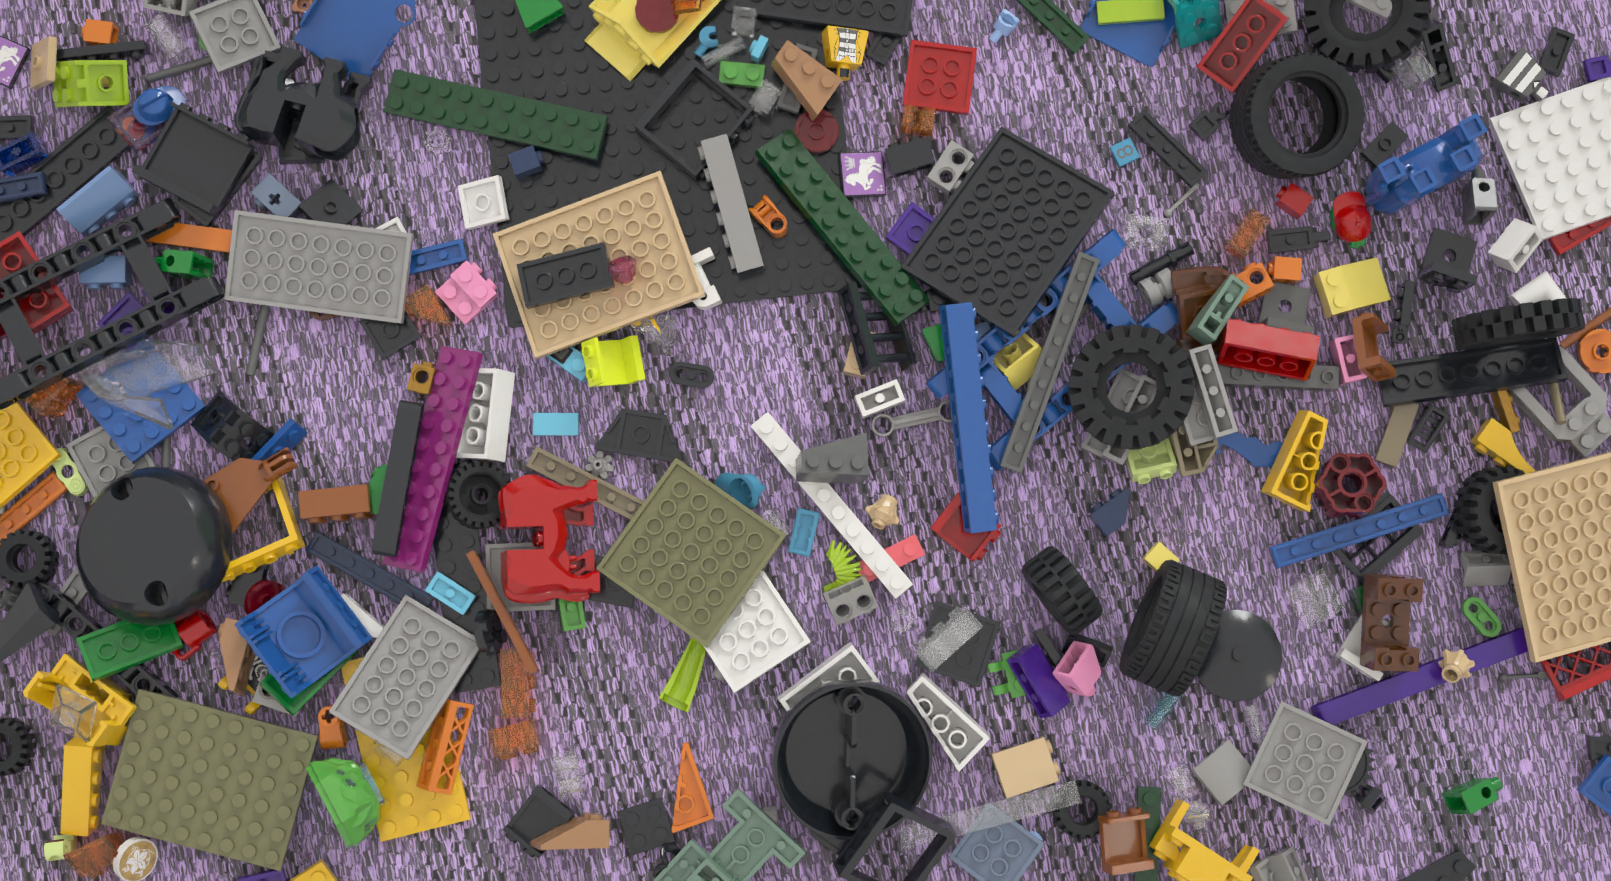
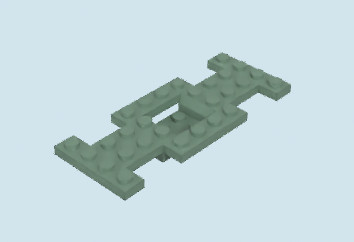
(739, 852)

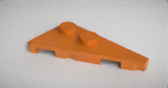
(691, 798)

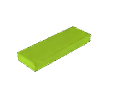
(1129, 11)

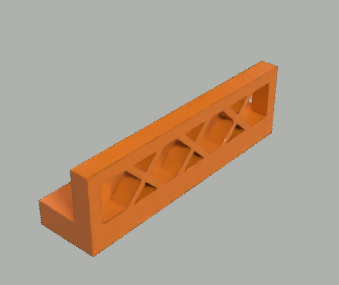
(436, 749)

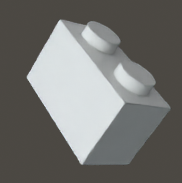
(1515, 245)
(879, 399)

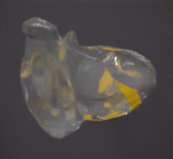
(659, 331)

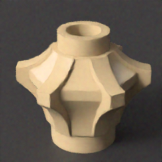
(883, 512)
(1455, 665)

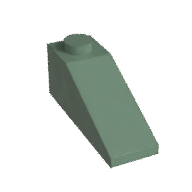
(1217, 310)

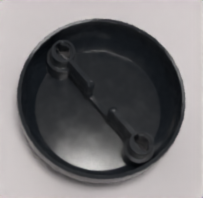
(154, 546)
(847, 754)

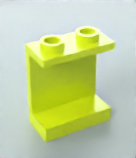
(613, 361)

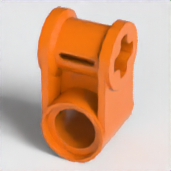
(766, 214)
(332, 731)

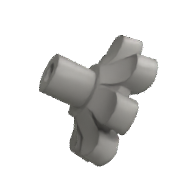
(604, 467)

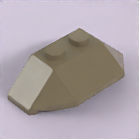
(1194, 458)

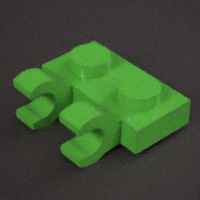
(1012, 685)

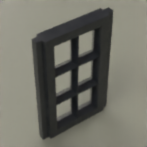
(1388, 553)

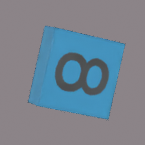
(1124, 152)

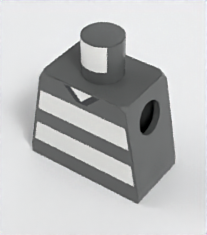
(1521, 77)

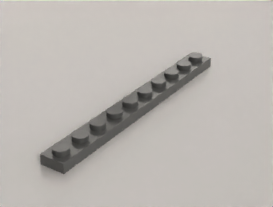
(1049, 362)

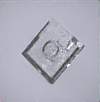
(72, 713)

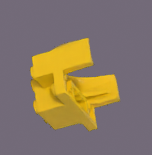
(112, 700)
(1195, 860)

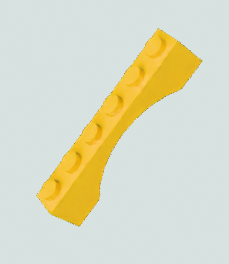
(1499, 444)

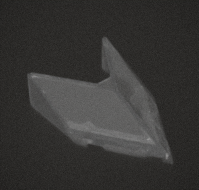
(138, 371)

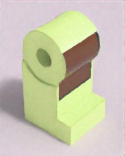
(59, 846)

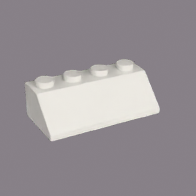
(488, 417)

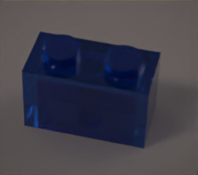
(22, 154)

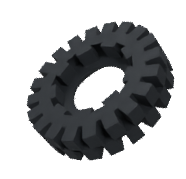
(1367, 50)
(1518, 323)
(1140, 346)

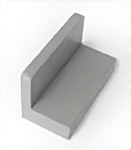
(1485, 569)

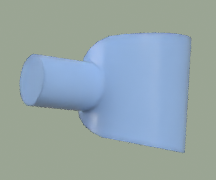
(1004, 25)

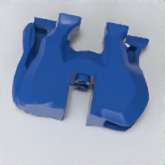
(1426, 168)

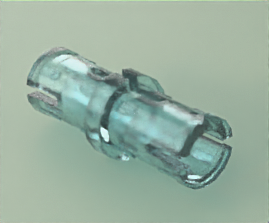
(1162, 709)

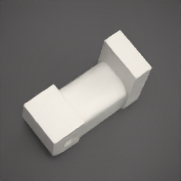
(713, 298)

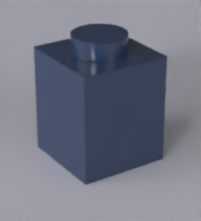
(526, 162)

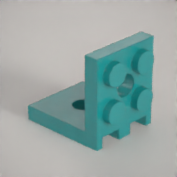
(1186, 14)

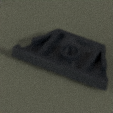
(640, 436)

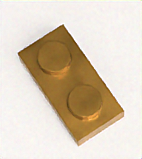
(1503, 405)

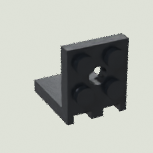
(1453, 274)
(226, 425)

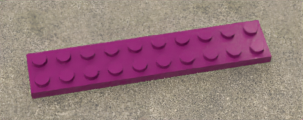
(435, 454)

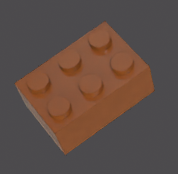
(335, 504)

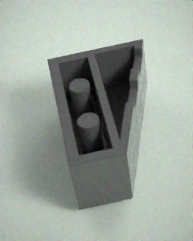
(835, 462)

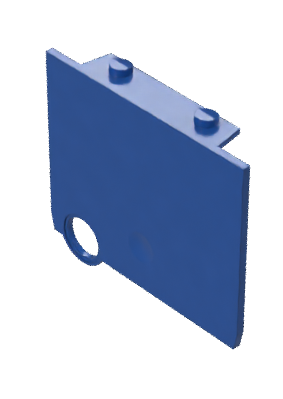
(352, 31)
(1138, 39)

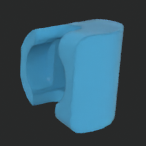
(705, 41)

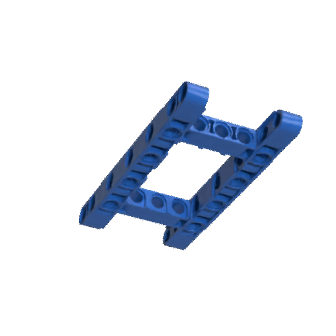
(1101, 302)

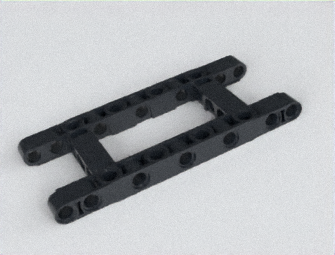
(109, 338)

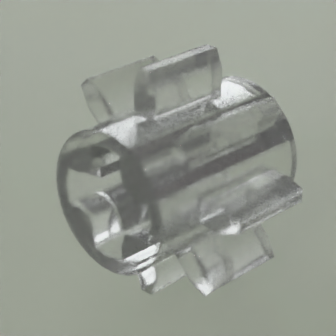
(436, 146)
(1197, 815)

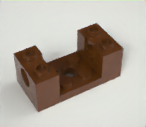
(1388, 646)

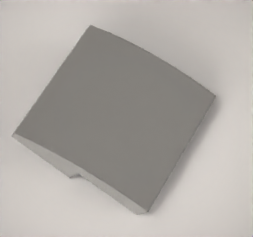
(1222, 772)

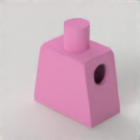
(1078, 669)

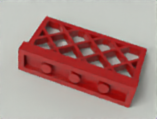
(1584, 681)

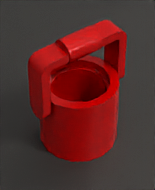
(194, 631)

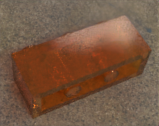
(516, 686)

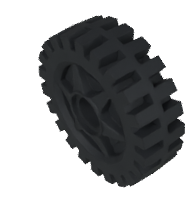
(462, 499)

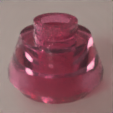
(622, 269)

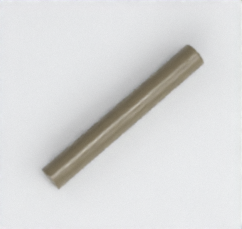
(1557, 403)

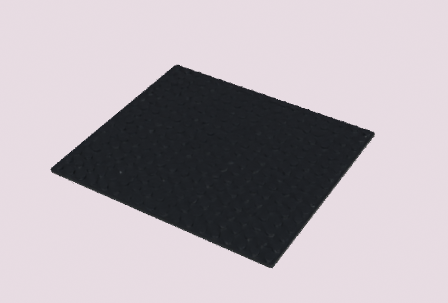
(565, 71)

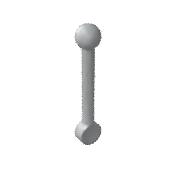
(1168, 212)

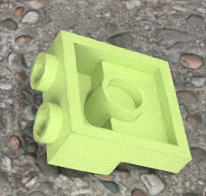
(1151, 462)

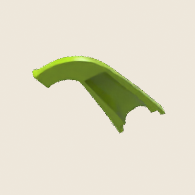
(684, 680)

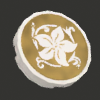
(135, 859)

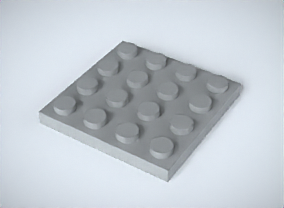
(1305, 763)

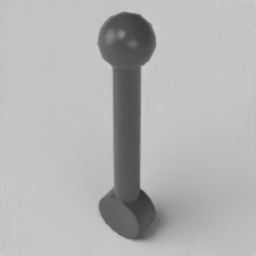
(1541, 675)

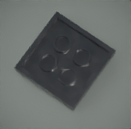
(971, 659)

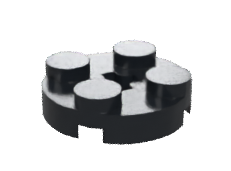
(490, 633)

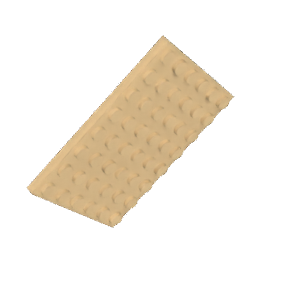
(630, 221)
(1560, 553)

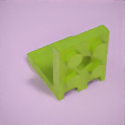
(80, 83)

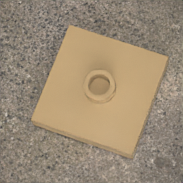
(43, 62)

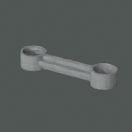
(911, 419)

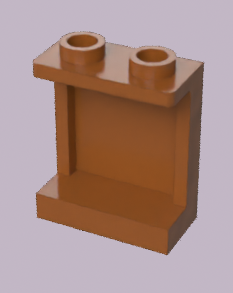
(1365, 330)
(1124, 841)

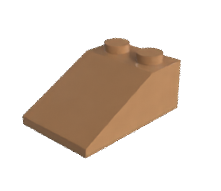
(237, 656)
(578, 833)

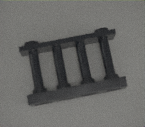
(864, 341)

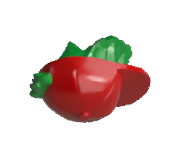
(1351, 218)

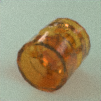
(925, 124)

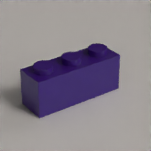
(1038, 680)

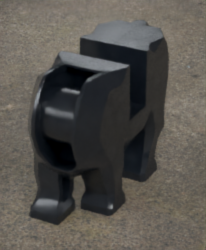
(325, 111)

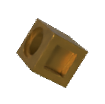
(414, 383)

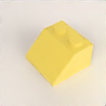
(1018, 360)

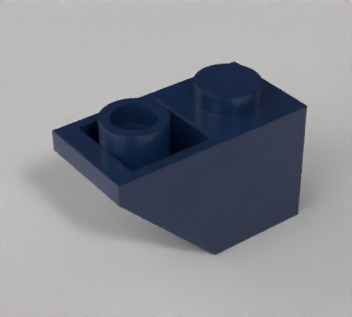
(1112, 514)

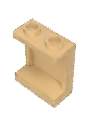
(1025, 767)

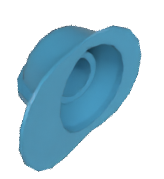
(742, 487)

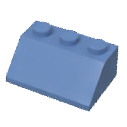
(98, 201)

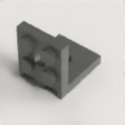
(1297, 299)

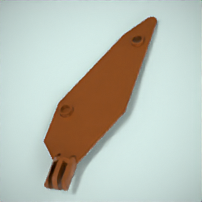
(246, 480)

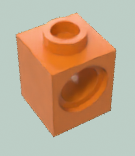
(99, 32)
(1285, 269)

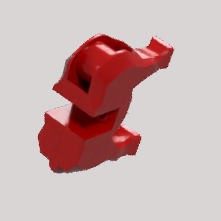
(547, 570)

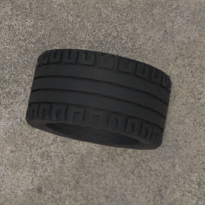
(1341, 110)
(1173, 628)

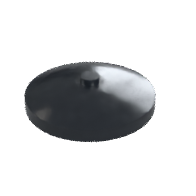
(1241, 658)

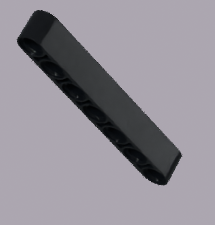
(398, 478)

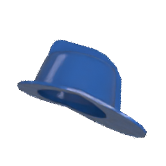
(154, 104)

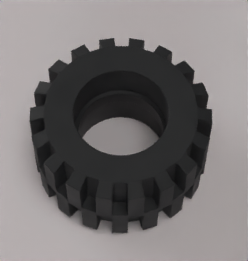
(44, 558)
(21, 746)
(1091, 827)

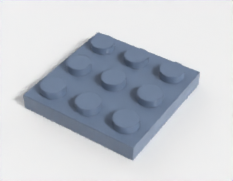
(997, 852)

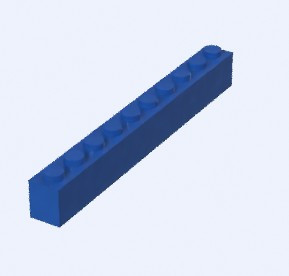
(968, 417)

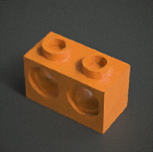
(1255, 290)

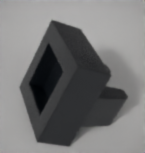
(1372, 800)

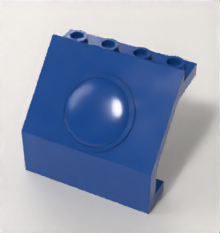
(303, 632)

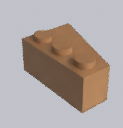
(805, 77)

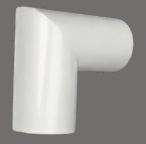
(1538, 289)

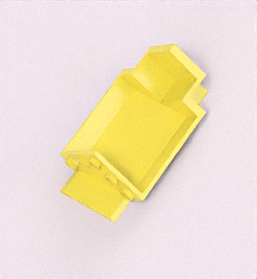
(630, 46)

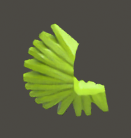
(844, 570)

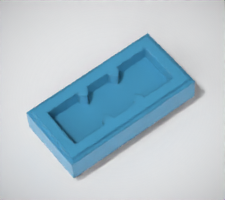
(803, 532)

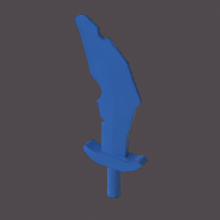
(1251, 449)

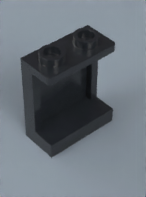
(536, 817)

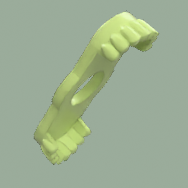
(76, 483)

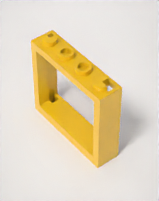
(271, 553)

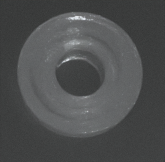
(909, 620)

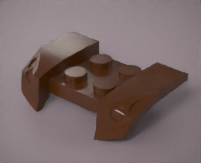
(1193, 290)

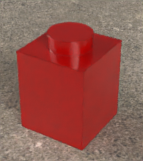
(1293, 200)

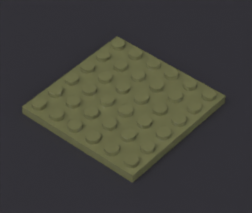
(691, 552)

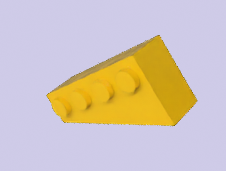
(1297, 461)
(81, 787)

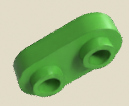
(1480, 616)

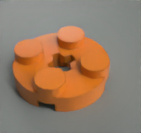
(1587, 351)

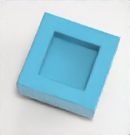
(758, 48)

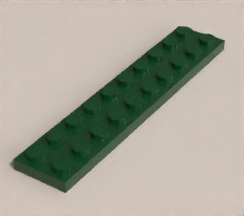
(496, 114)
(842, 227)

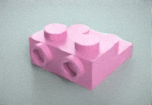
(467, 292)

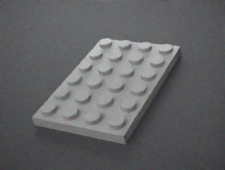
(406, 677)

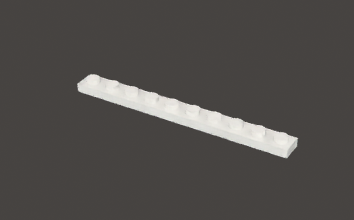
(834, 509)

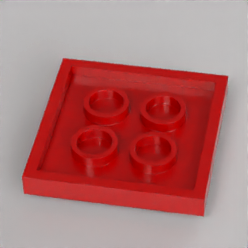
(939, 76)

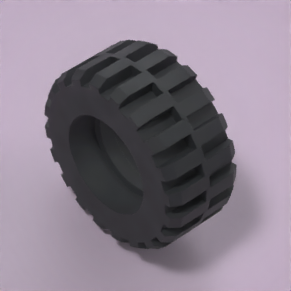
(1474, 509)
(1062, 590)

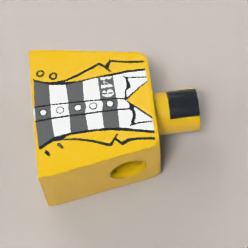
(843, 49)

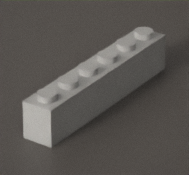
(731, 203)

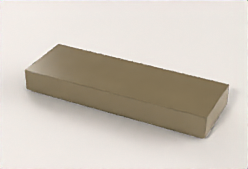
(1396, 434)

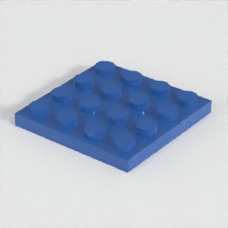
(136, 434)

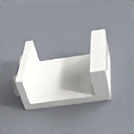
(1350, 651)

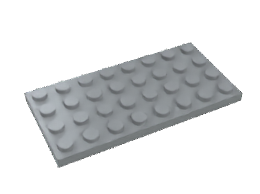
(319, 266)

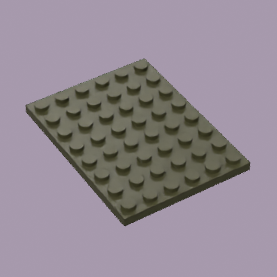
(210, 779)

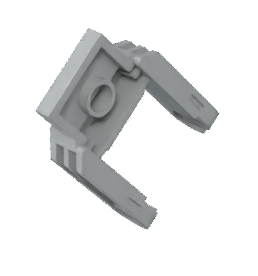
(1585, 421)

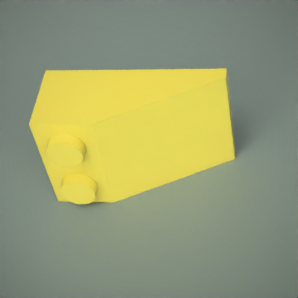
(1351, 287)

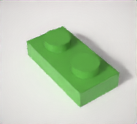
(741, 74)
(571, 615)

